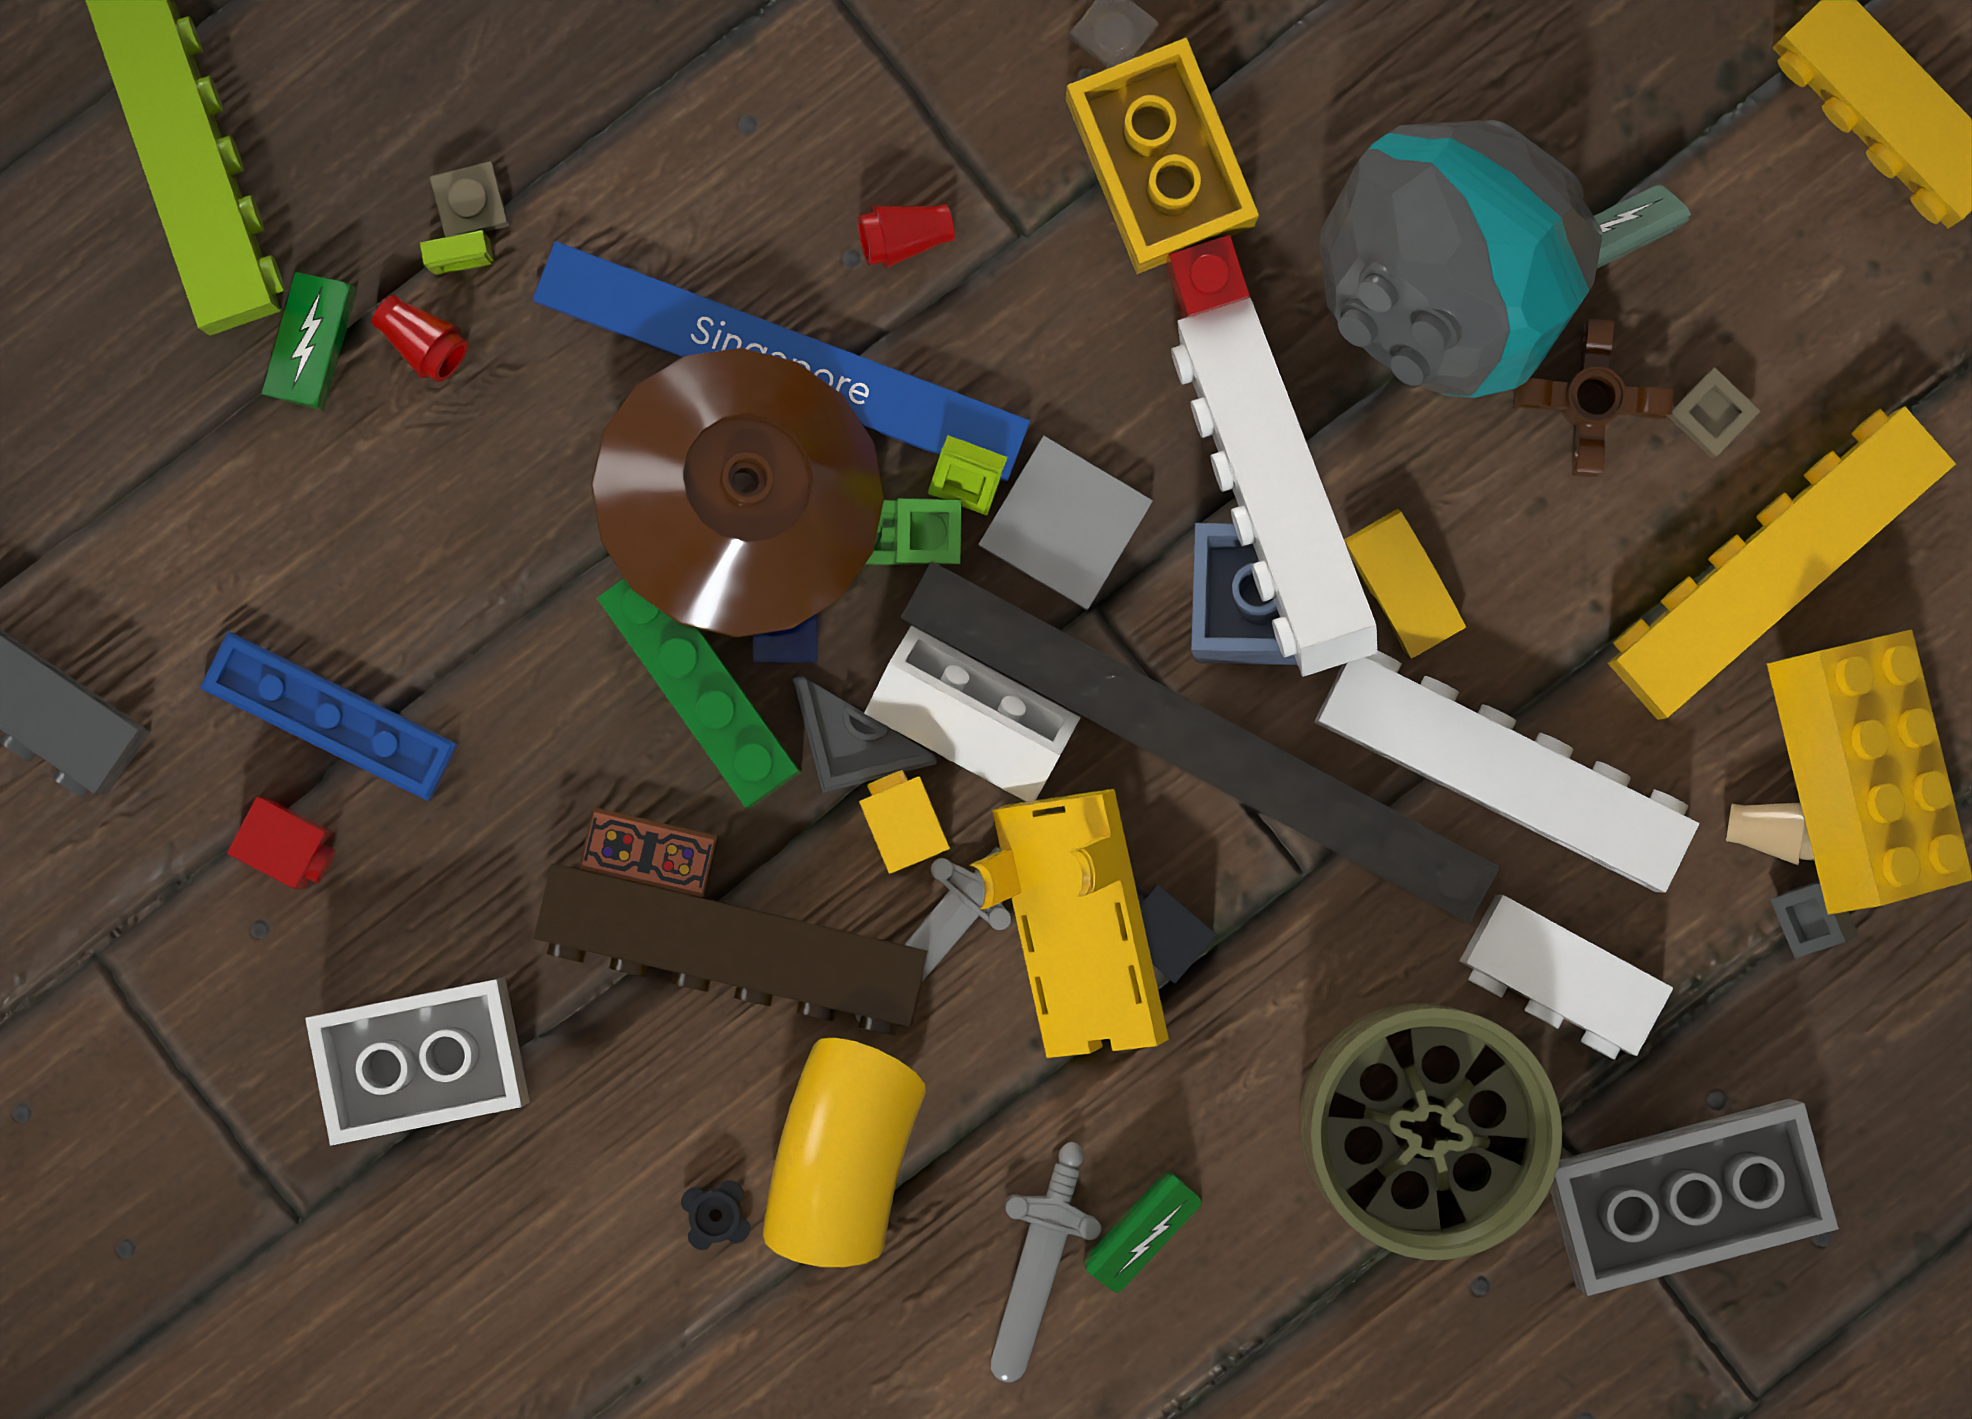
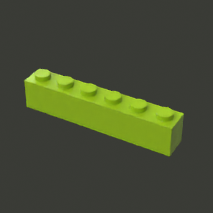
(188, 161)

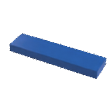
(329, 716)

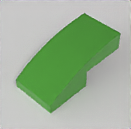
(918, 533)

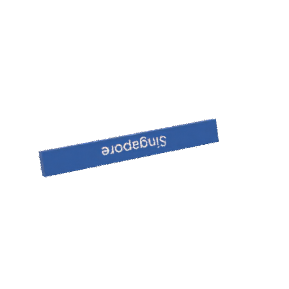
(692, 324)

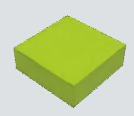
(457, 252)
(967, 474)

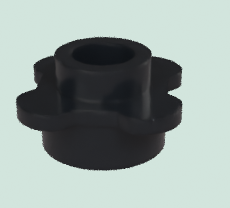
(705, 1230)

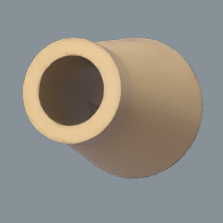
(1772, 830)

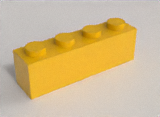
(1887, 103)

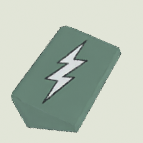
(1639, 222)

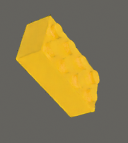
(1870, 772)

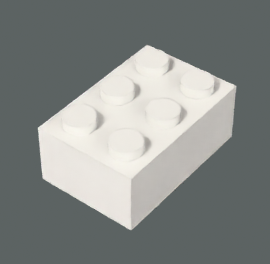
(417, 1061)

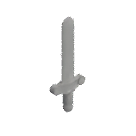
(955, 912)
(1051, 1222)

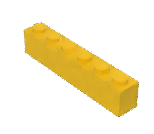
(1780, 562)

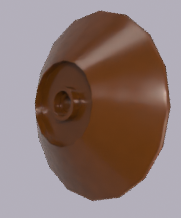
(698, 541)

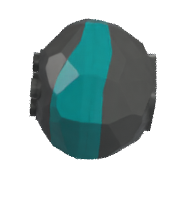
(1458, 255)

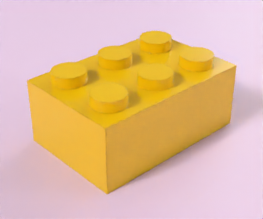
(1161, 154)

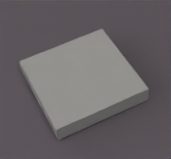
(1065, 523)

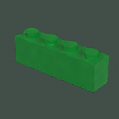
(703, 696)

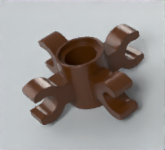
(1622, 400)

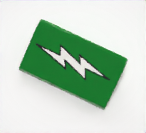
(309, 340)
(1142, 1232)

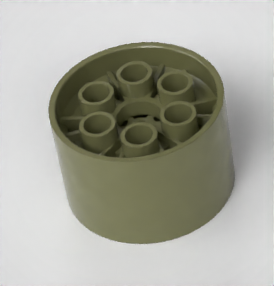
(1507, 1191)

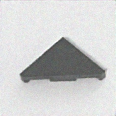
(850, 744)

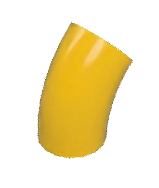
(841, 1155)

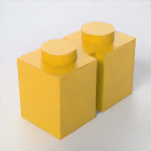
(903, 821)

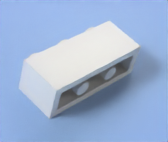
(971, 715)
(1564, 978)

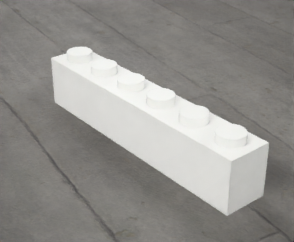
(1276, 489)
(1508, 772)

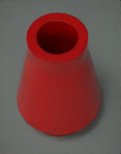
(901, 232)
(422, 339)

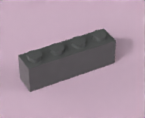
(63, 722)

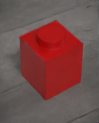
(1206, 276)
(283, 844)

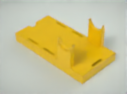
(1077, 922)

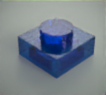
(788, 645)

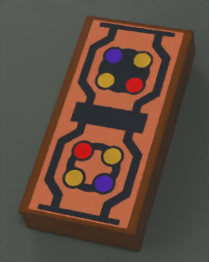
(648, 852)

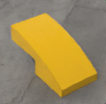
(1404, 583)

